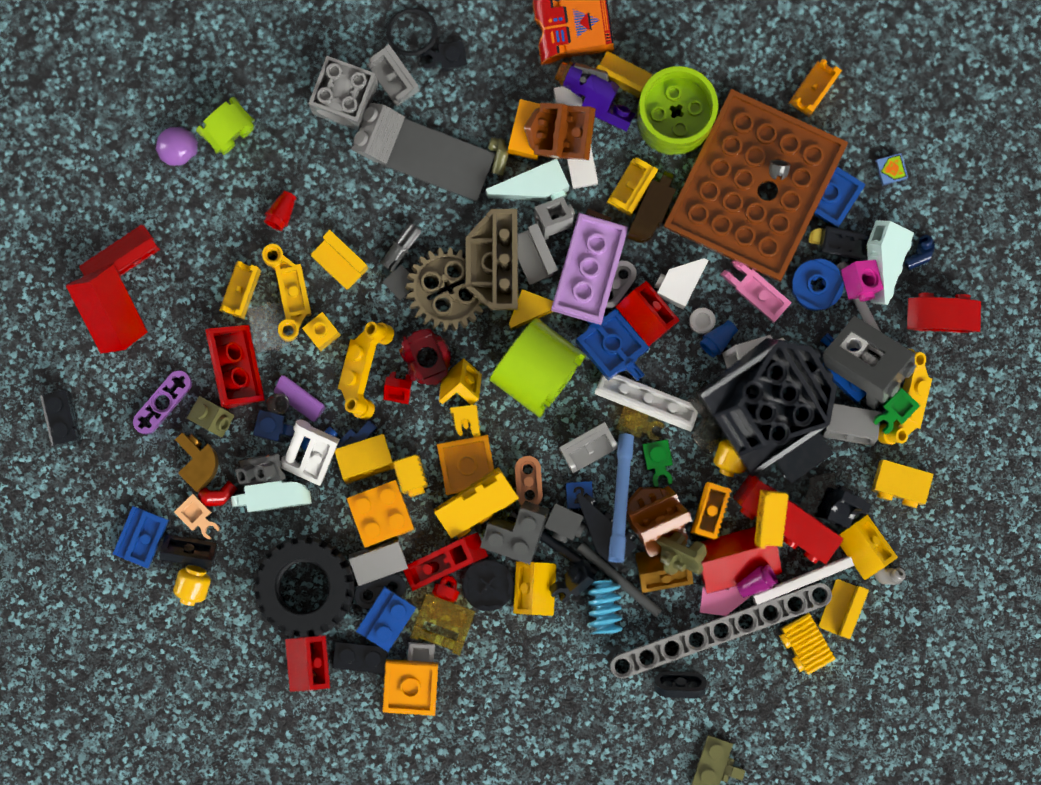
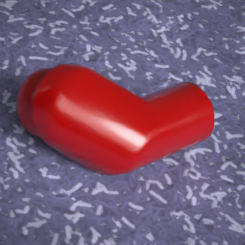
(217, 498)

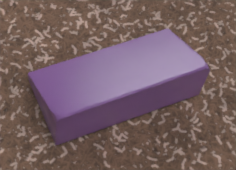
(299, 398)

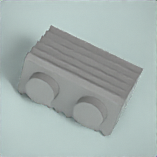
(378, 133)

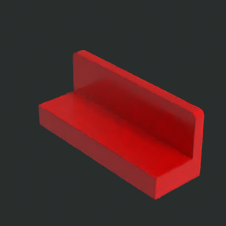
(124, 253)

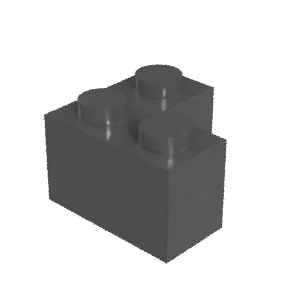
(517, 539)

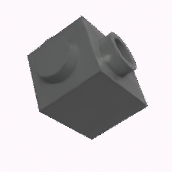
(564, 524)

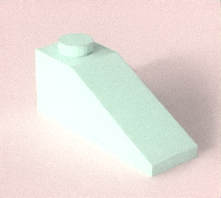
(536, 184)

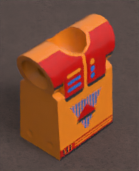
(572, 28)

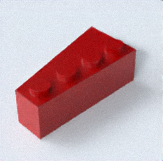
(800, 527)

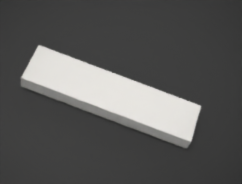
(581, 171)
(648, 401)
(802, 580)

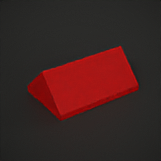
(107, 309)
(235, 366)
(734, 558)

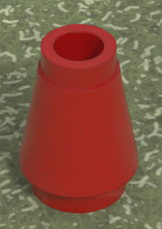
(280, 211)

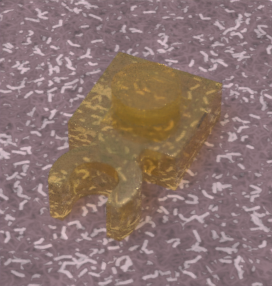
(636, 422)

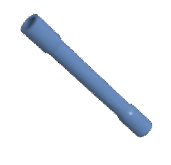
(624, 457)

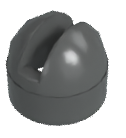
(779, 168)

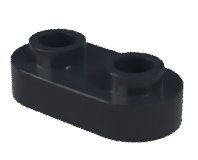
(376, 587)
(680, 684)

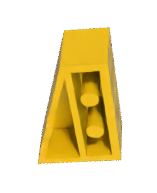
(476, 503)

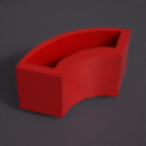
(944, 314)

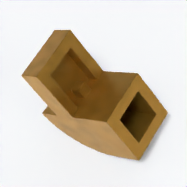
(202, 467)

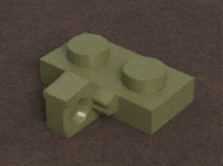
(715, 763)

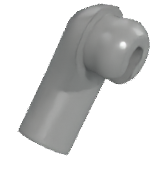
(890, 576)

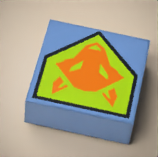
(891, 169)

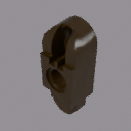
(652, 209)

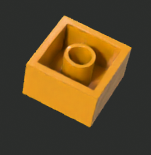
(380, 514)

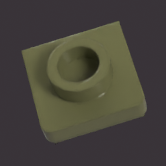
(210, 416)

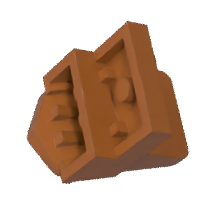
(561, 131)
(655, 514)

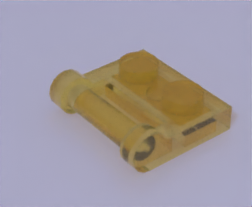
(444, 615)

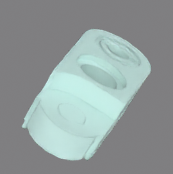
(272, 496)

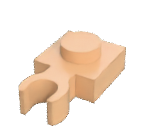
(195, 514)

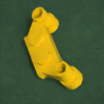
(291, 289)
(358, 365)
(918, 388)

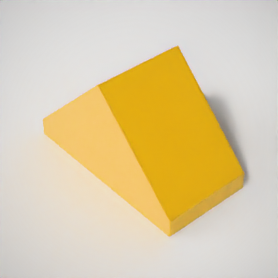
(529, 308)

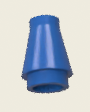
(717, 339)

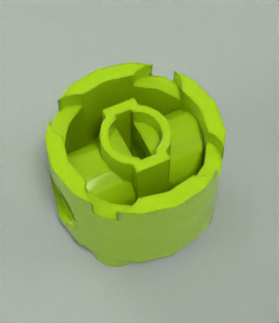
(226, 125)

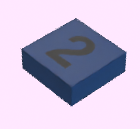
(573, 489)

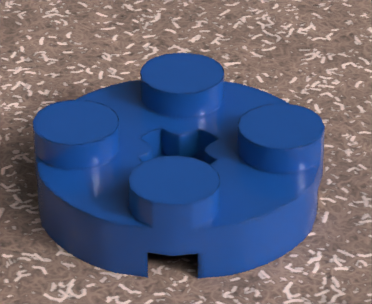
(831, 280)

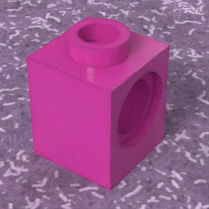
(862, 280)

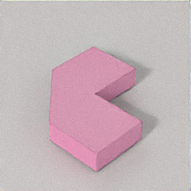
(721, 602)

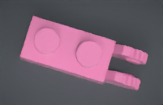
(758, 291)

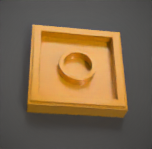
(464, 462)
(410, 687)

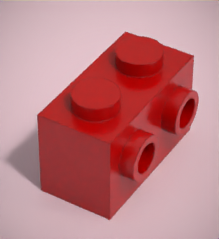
(647, 313)
(307, 663)

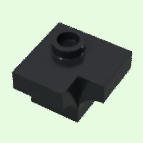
(841, 506)

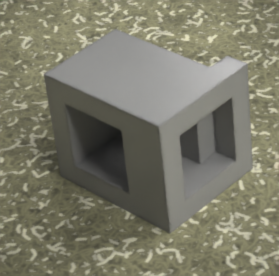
(554, 216)

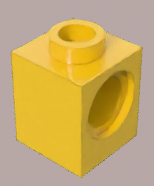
(321, 331)

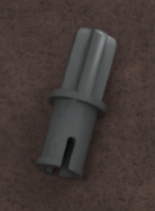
(400, 247)

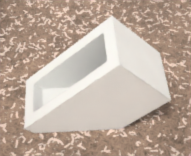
(680, 282)

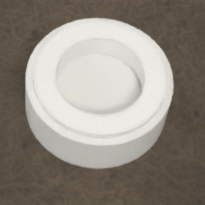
(702, 321)

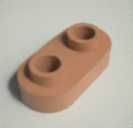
(528, 481)

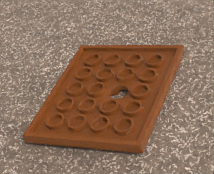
(721, 197)

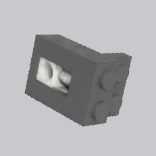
(862, 368)

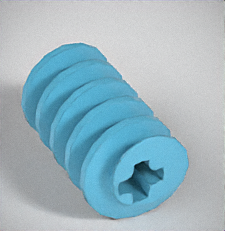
(605, 607)

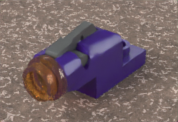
(597, 90)

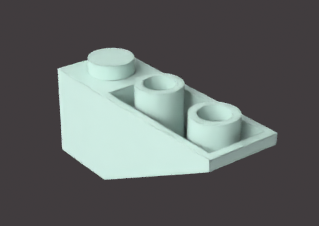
(889, 247)

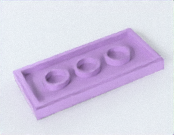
(589, 268)

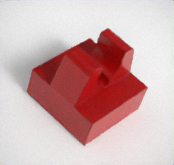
(397, 389)

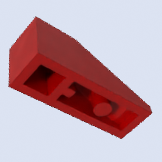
(445, 561)

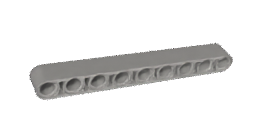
(733, 630)

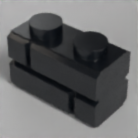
(60, 418)

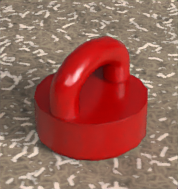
(444, 592)

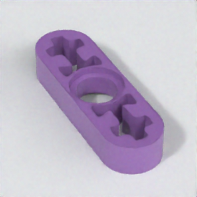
(156, 422)

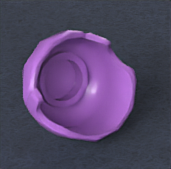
(176, 146)

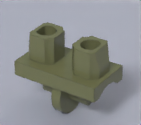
(679, 557)

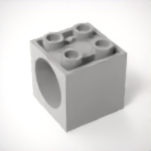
(343, 93)

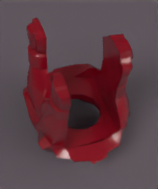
(423, 339)

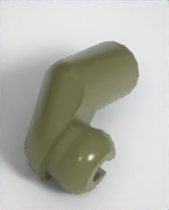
(501, 156)

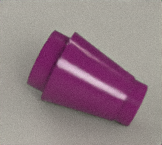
(758, 581)

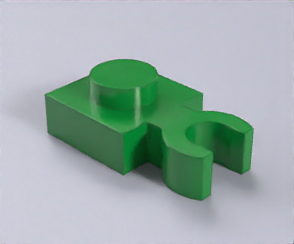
(898, 408)
(658, 457)

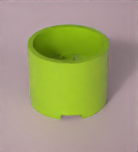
(675, 90)
(537, 367)

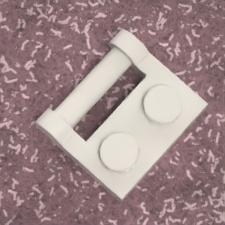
(317, 456)

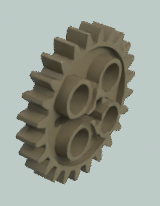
(436, 269)

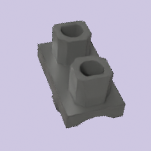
(260, 470)

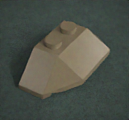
(494, 260)

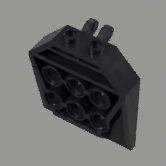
(737, 414)

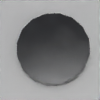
(487, 585)

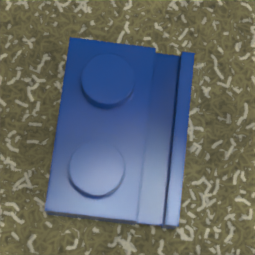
(140, 537)
(386, 619)

